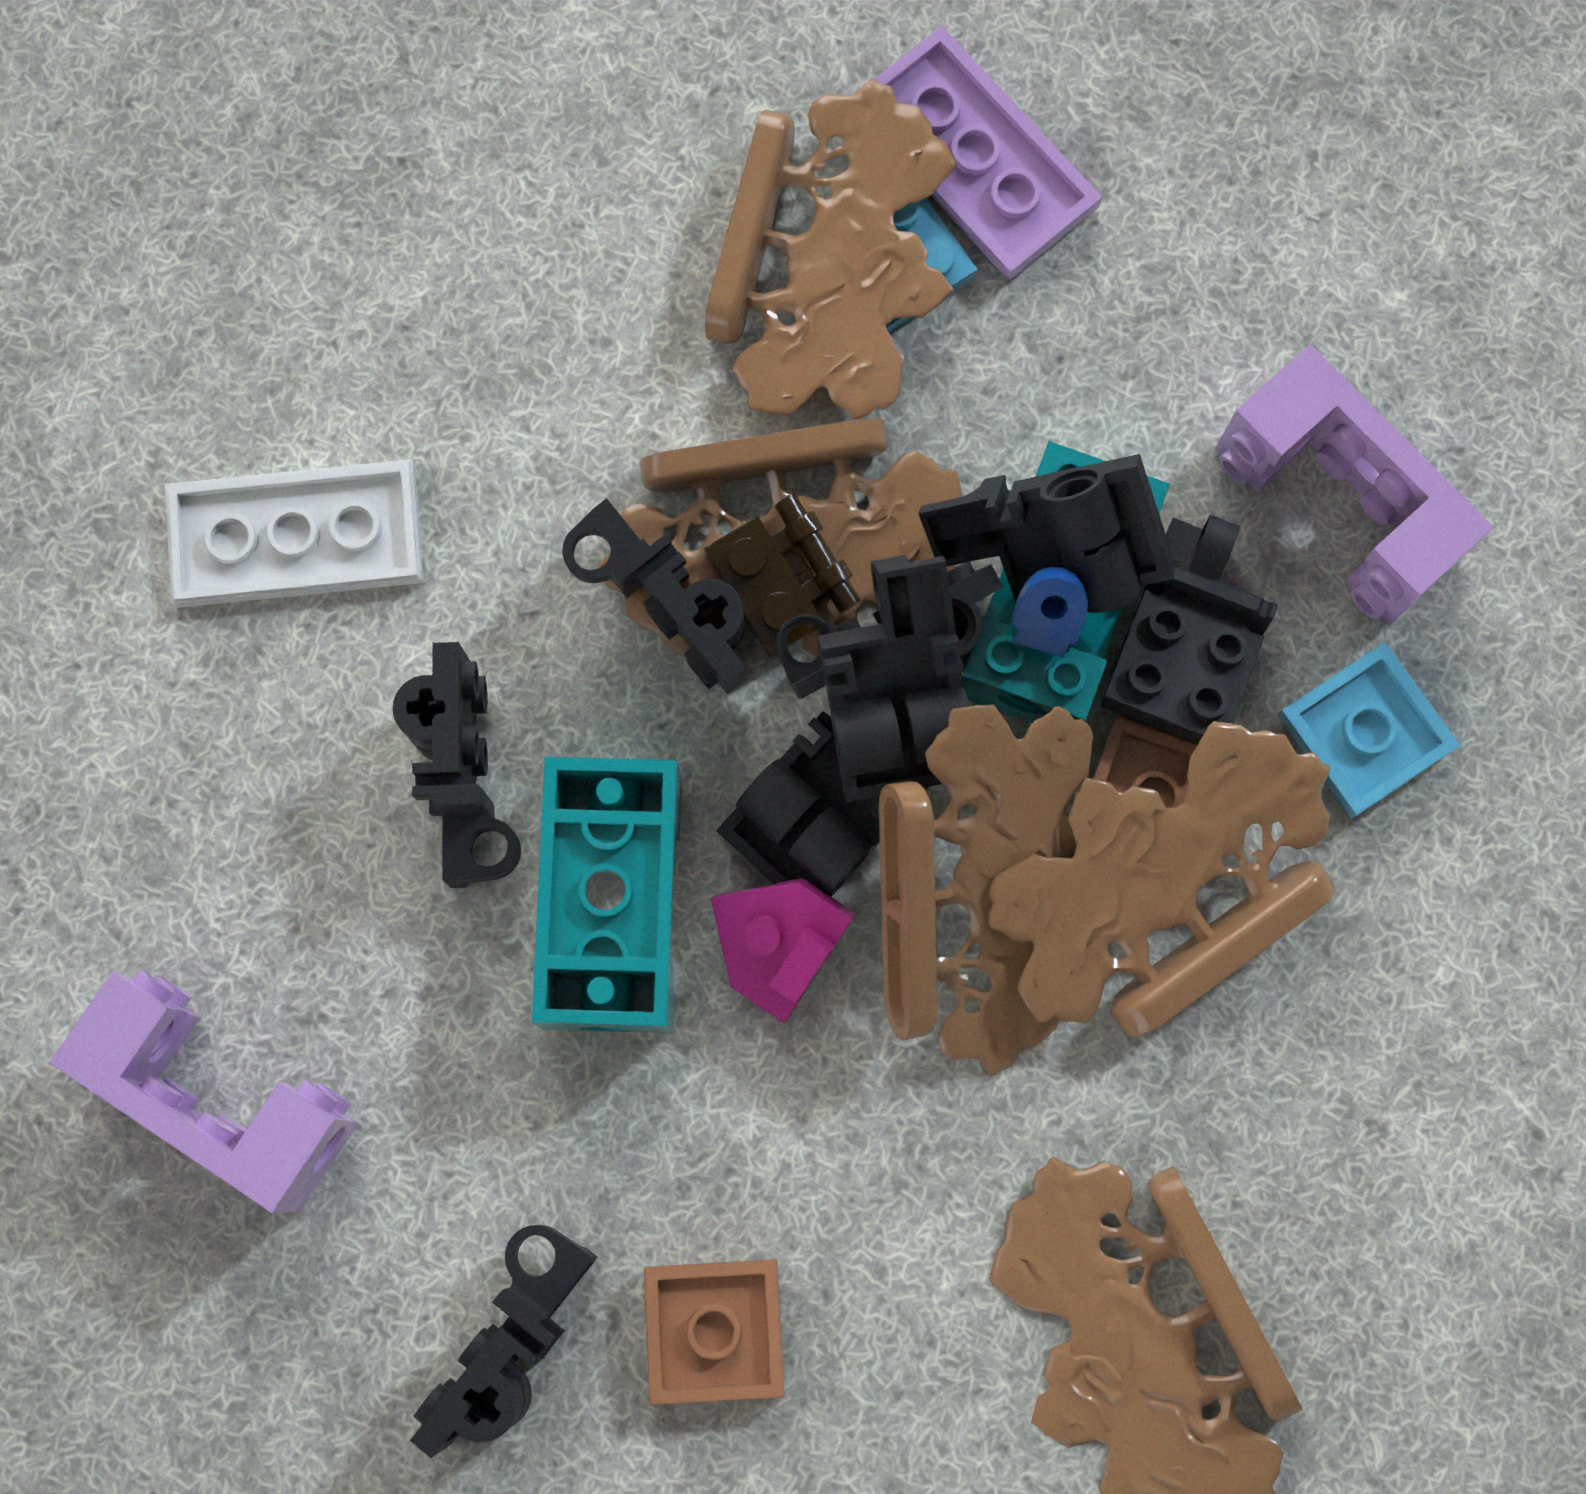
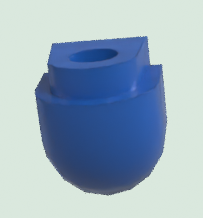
(1050, 611)

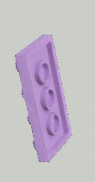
(1009, 180)

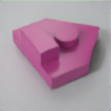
(778, 940)

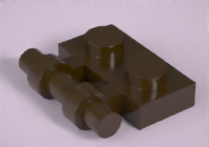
(767, 586)

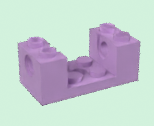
(1354, 442)
(126, 1046)

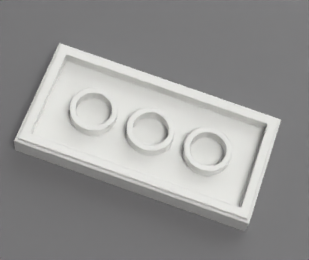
(293, 533)

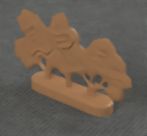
(844, 272)
(854, 535)
(1019, 813)
(1142, 873)
(1128, 1366)

